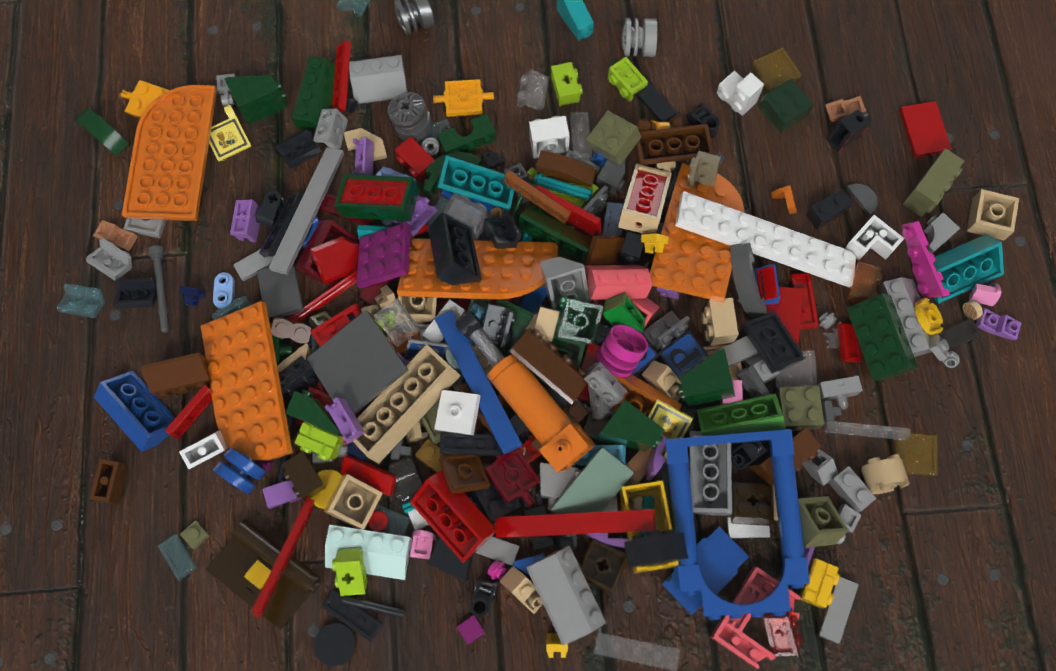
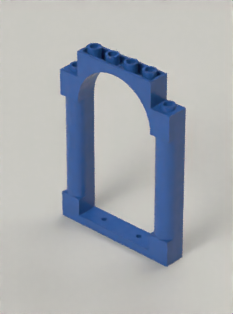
(794, 562)

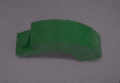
(101, 131)
(433, 170)

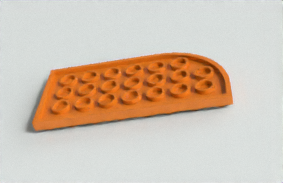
(170, 155)
(690, 260)
(504, 271)
(247, 383)

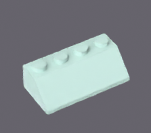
(382, 552)

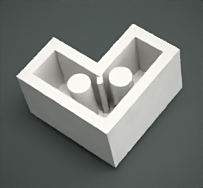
(740, 92)
(877, 236)

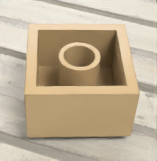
(993, 214)
(720, 322)
(353, 502)

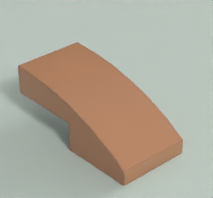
(841, 108)
(112, 233)

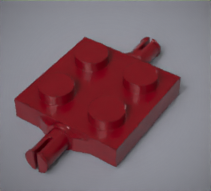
(513, 476)

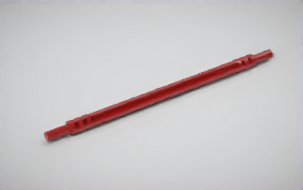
(335, 290)

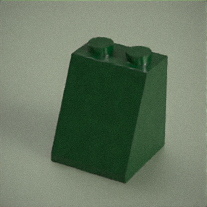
(257, 96)
(517, 330)
(708, 381)
(632, 429)

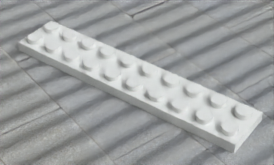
(766, 239)

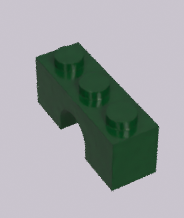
(482, 134)

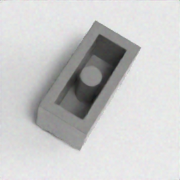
(852, 490)

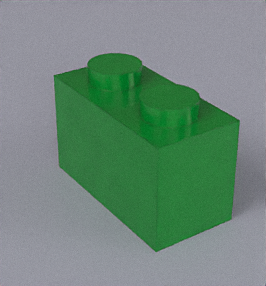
(623, 311)

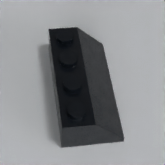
(453, 251)

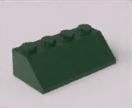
(314, 93)
(549, 229)

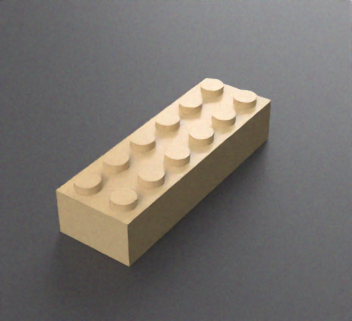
(404, 403)

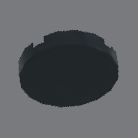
(335, 644)

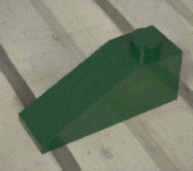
(311, 410)

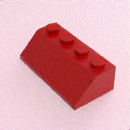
(452, 517)

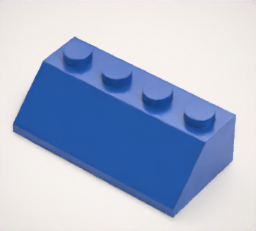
(135, 409)

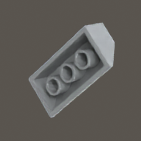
(904, 297)
(711, 478)
(566, 595)

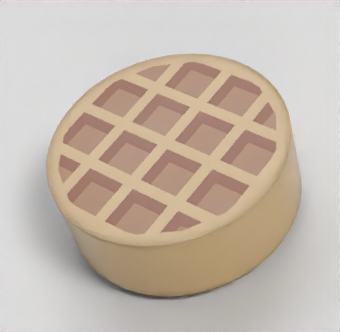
(972, 309)

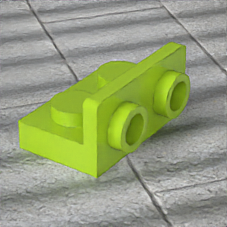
(626, 78)

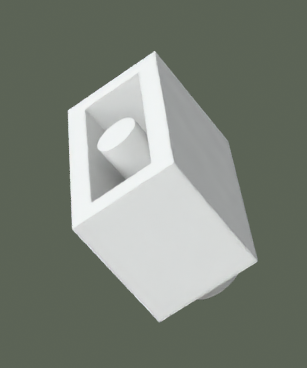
(204, 449)

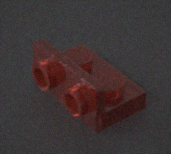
(783, 634)

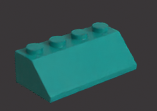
(475, 182)
(970, 265)

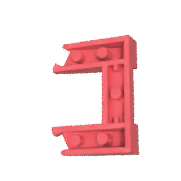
(729, 631)

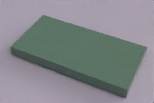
(594, 485)

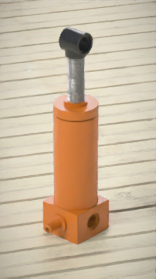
(560, 439)

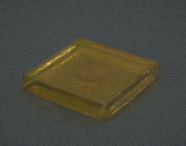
(776, 69)
(918, 454)

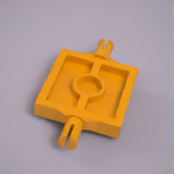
(141, 97)
(463, 97)

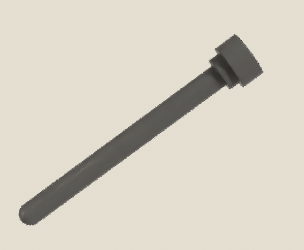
(156, 254)

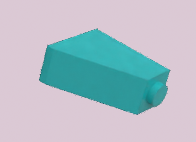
(576, 17)

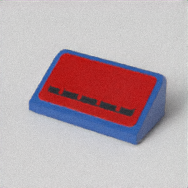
(767, 283)

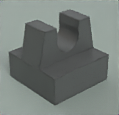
(829, 411)
(400, 451)

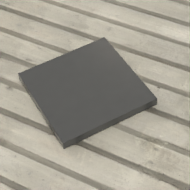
(357, 362)

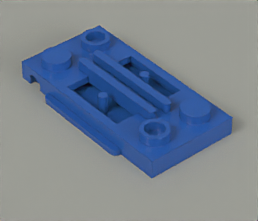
(718, 564)

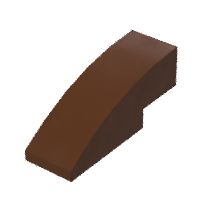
(565, 168)

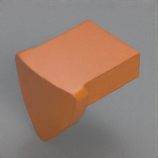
(786, 192)

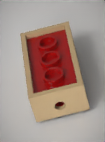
(645, 200)

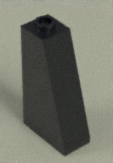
(446, 560)

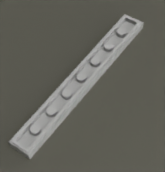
(306, 211)

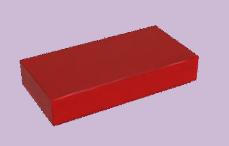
(848, 343)

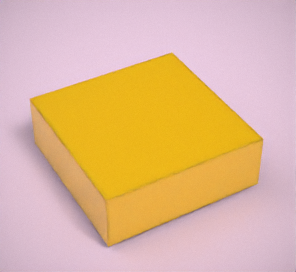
(258, 574)

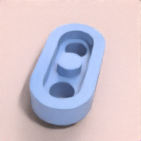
(223, 290)

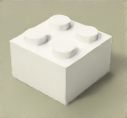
(549, 135)

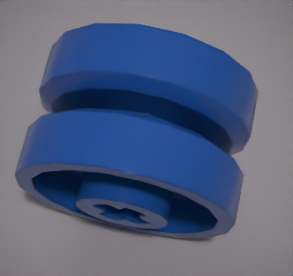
(240, 469)

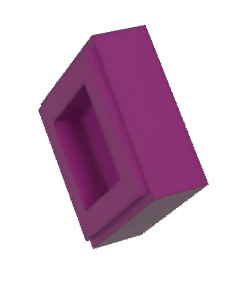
(470, 630)

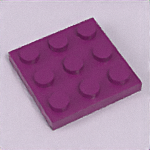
(383, 255)

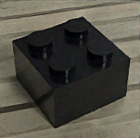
(655, 548)

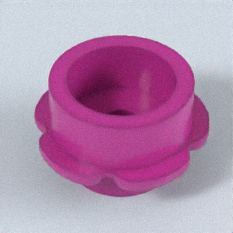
(497, 570)

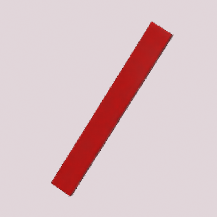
(576, 523)

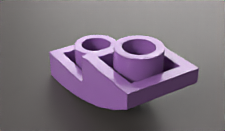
(999, 325)

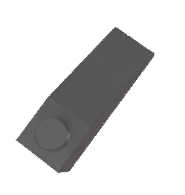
(612, 177)

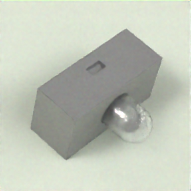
(840, 390)

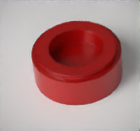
(378, 521)

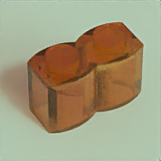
(864, 283)

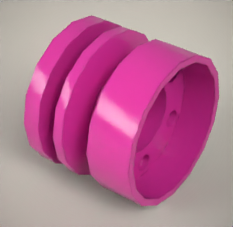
(622, 350)

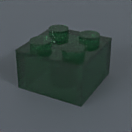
(785, 105)
(578, 319)

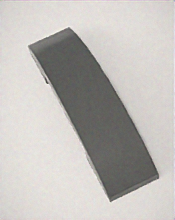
(745, 280)

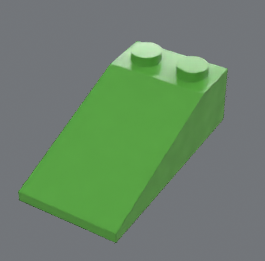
(742, 416)

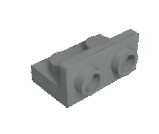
(331, 128)
(605, 385)

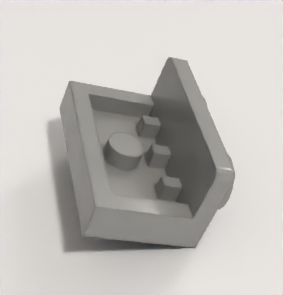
(110, 260)

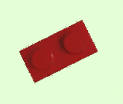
(413, 158)

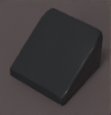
(566, 540)

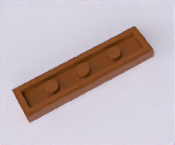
(536, 197)

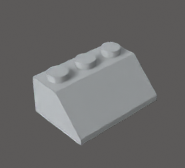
(377, 79)
(565, 279)

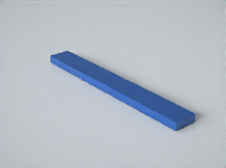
(478, 383)

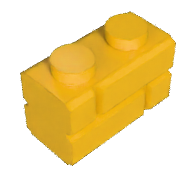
(821, 578)

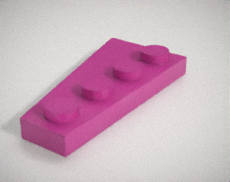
(922, 261)

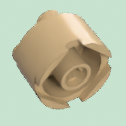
(885, 474)

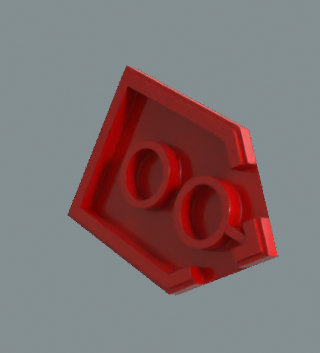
(336, 258)

